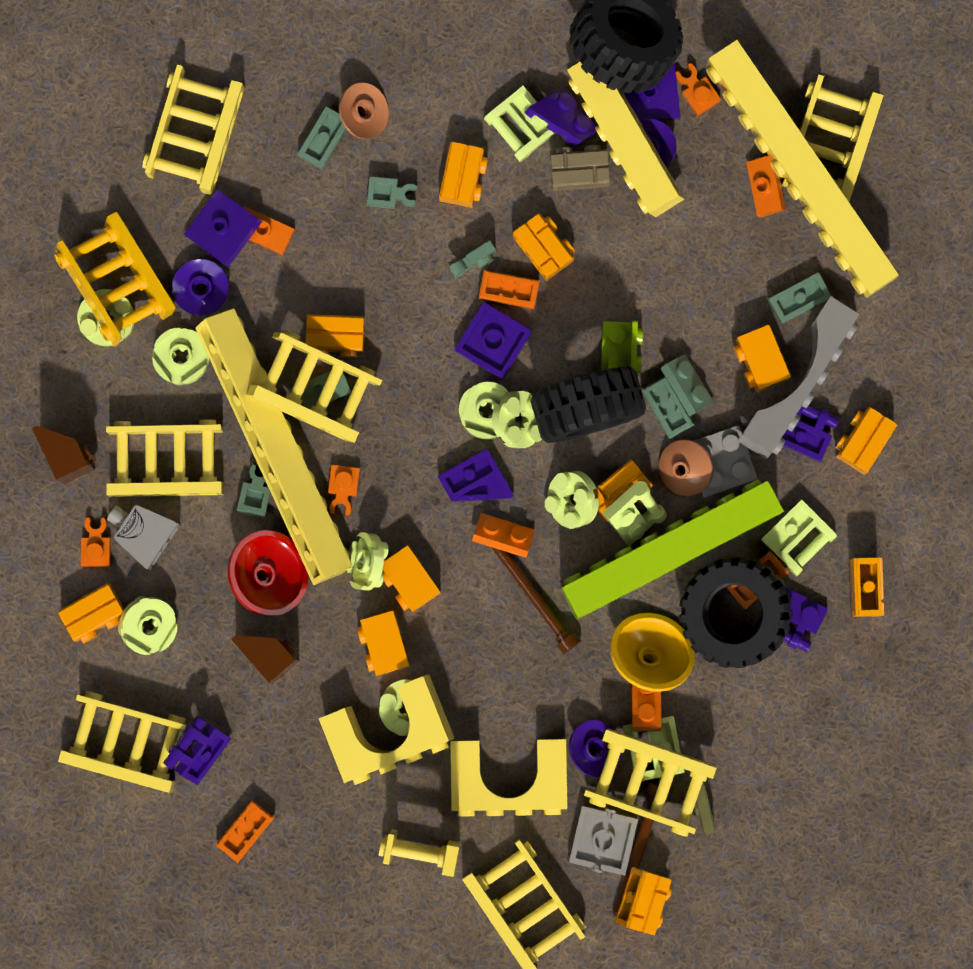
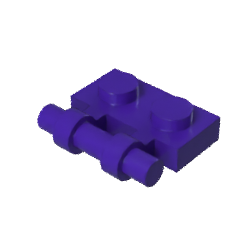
(811, 440)
(806, 615)
(202, 753)

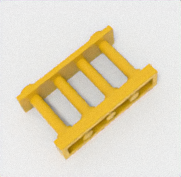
(128, 255)

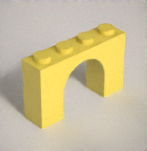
(358, 757)
(545, 794)

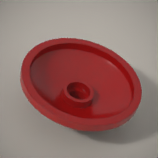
(282, 571)

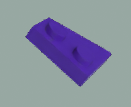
(564, 117)
(475, 480)

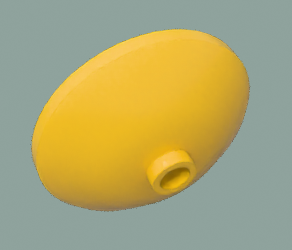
(655, 639)

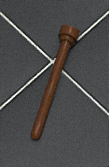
(565, 638)
(640, 844)

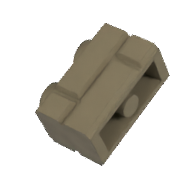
(580, 168)

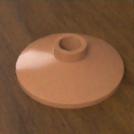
(372, 107)
(697, 467)

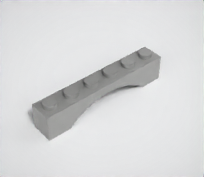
(828, 331)

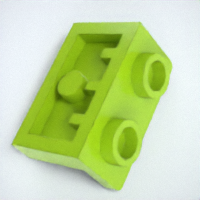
(620, 345)

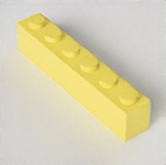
(628, 142)

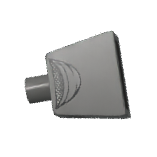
(142, 533)

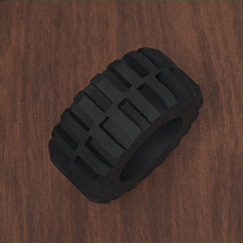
(617, 62)
(588, 404)
(708, 640)

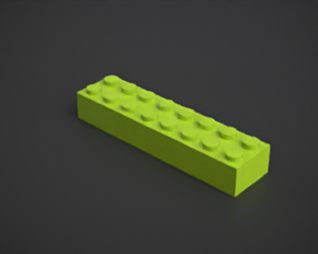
(675, 548)

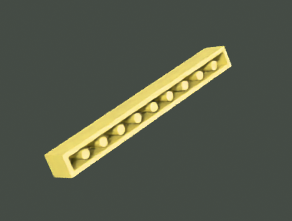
(801, 169)
(274, 448)

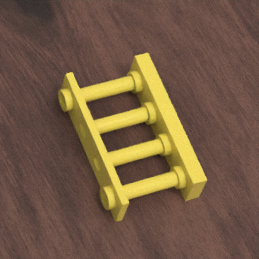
(221, 123)
(857, 134)
(292, 403)
(179, 483)
(671, 762)
(104, 763)
(444, 856)
(496, 908)

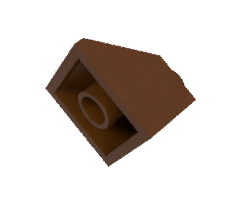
(65, 455)
(268, 655)

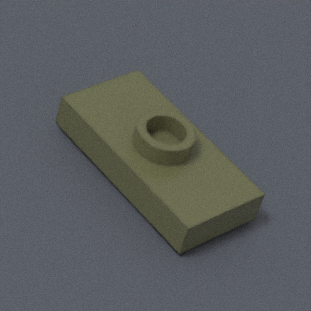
(703, 809)

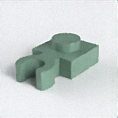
(385, 193)
(480, 256)
(254, 496)

